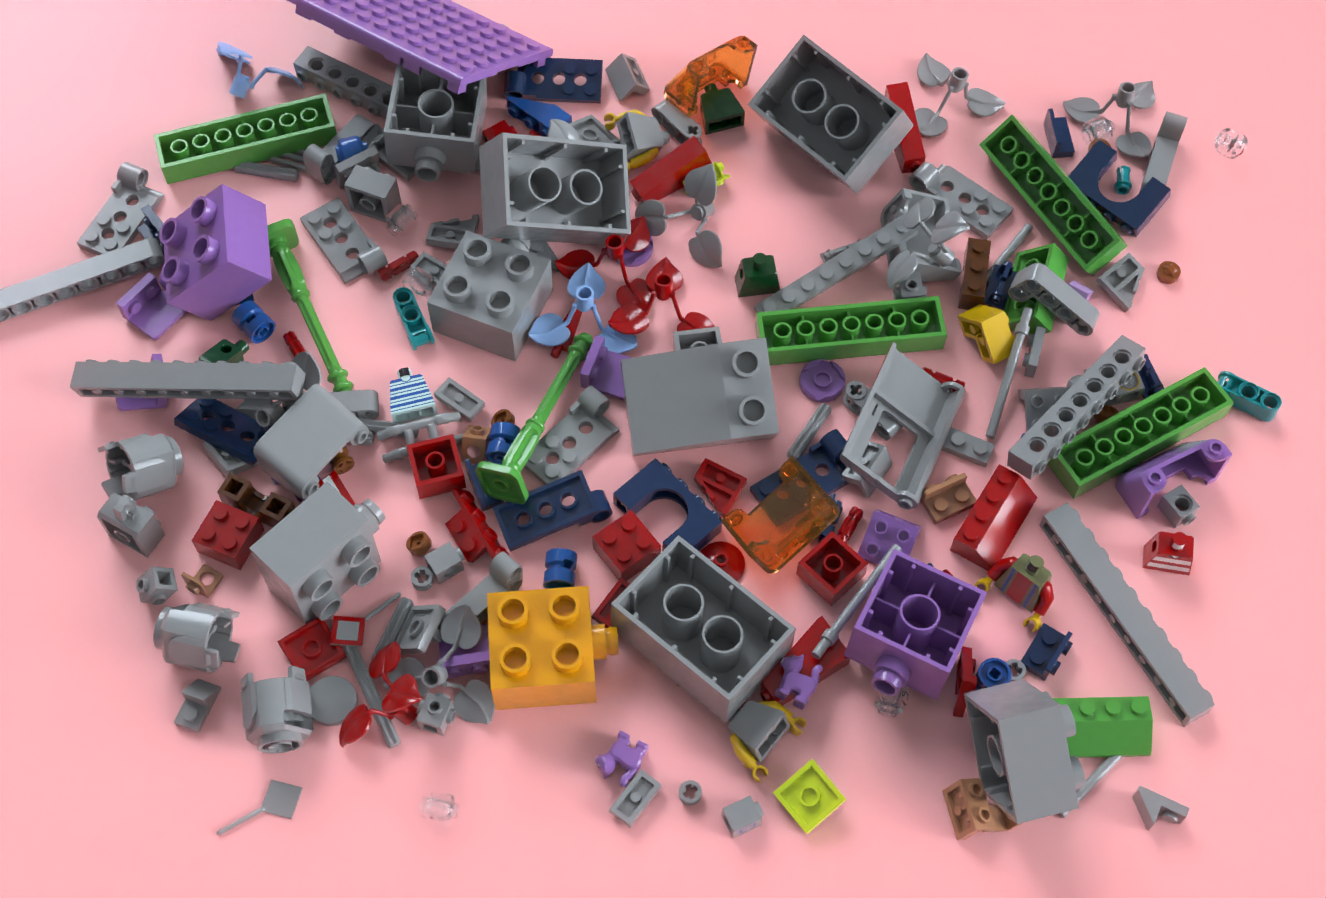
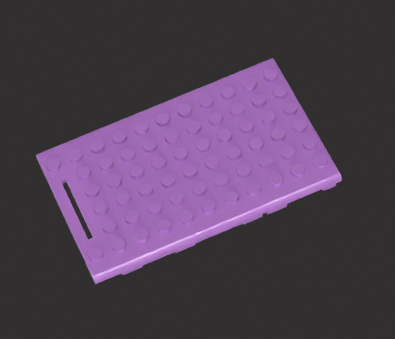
(429, 36)

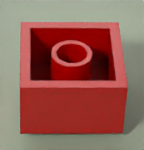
(436, 466)
(227, 534)
(626, 546)
(831, 568)

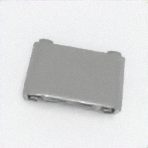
(899, 206)
(307, 440)

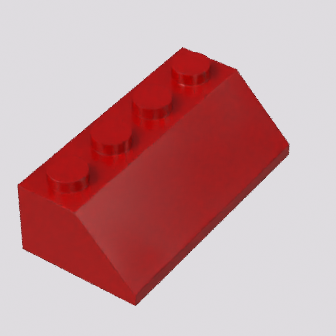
(994, 519)

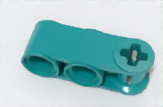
(417, 330)
(1257, 400)

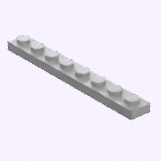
(839, 267)

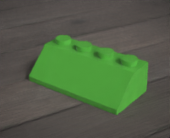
(1055, 260)
(1110, 726)

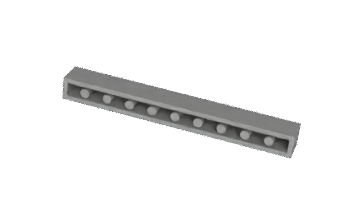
(188, 380)
(1127, 615)

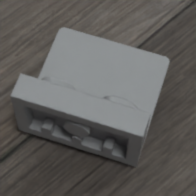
(1039, 401)

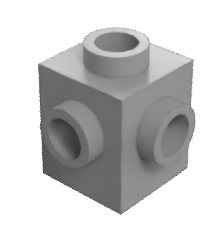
(910, 288)
(156, 585)
(435, 713)

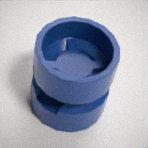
(253, 322)
(501, 437)
(560, 568)
(992, 673)

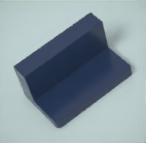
(1058, 135)
(485, 502)

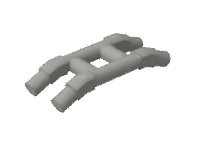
(408, 428)

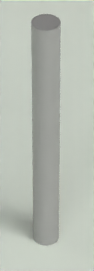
(1011, 248)
(1094, 778)

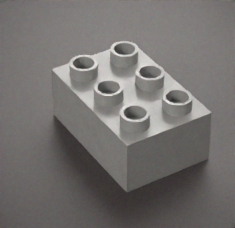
(831, 114)
(554, 189)
(701, 628)

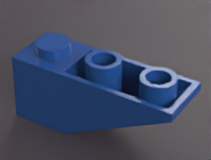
(536, 114)

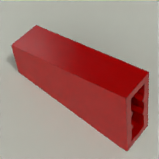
(910, 150)
(669, 172)
(831, 661)

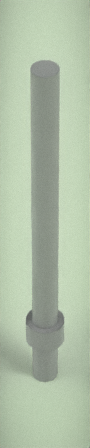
(1021, 331)
(830, 635)

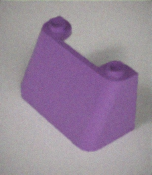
(1195, 458)

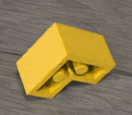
(990, 330)

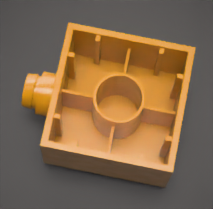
(545, 647)

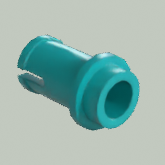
(1123, 182)

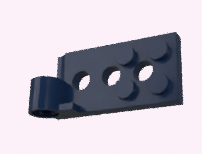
(520, 83)
(212, 431)
(820, 455)
(587, 508)

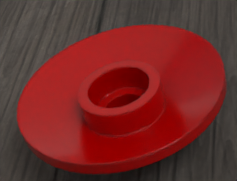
(734, 559)

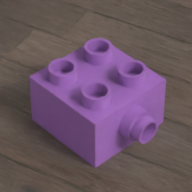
(215, 253)
(913, 626)

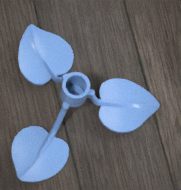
(241, 82)
(584, 287)

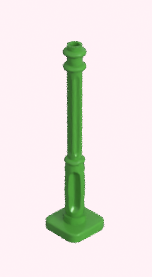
(282, 239)
(505, 480)

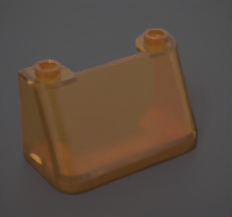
(723, 64)
(784, 519)

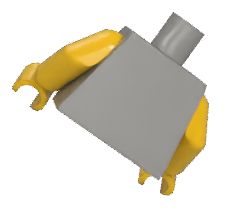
(639, 134)
(758, 729)

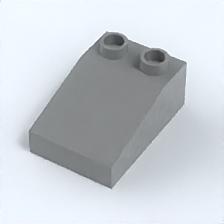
(699, 397)

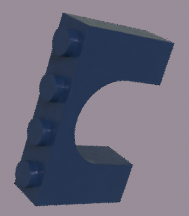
(1130, 215)
(657, 483)

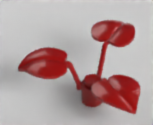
(663, 281)
(632, 293)
(396, 704)

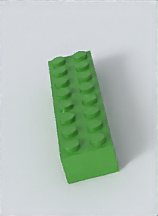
(244, 138)
(1053, 195)
(852, 330)
(1140, 432)

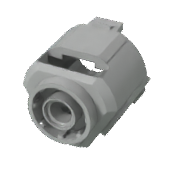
(142, 465)
(196, 636)
(277, 711)

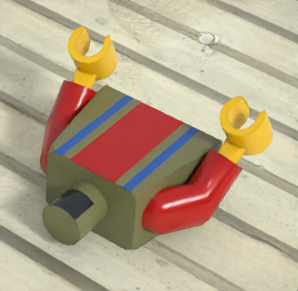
(1025, 582)

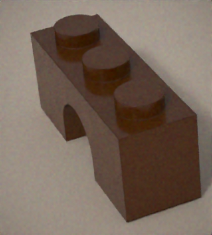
(975, 273)
(243, 496)

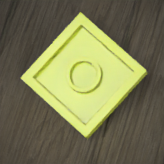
(809, 796)

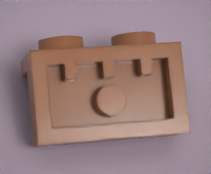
(948, 498)
(968, 808)

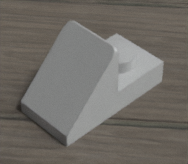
(197, 705)
(1153, 804)

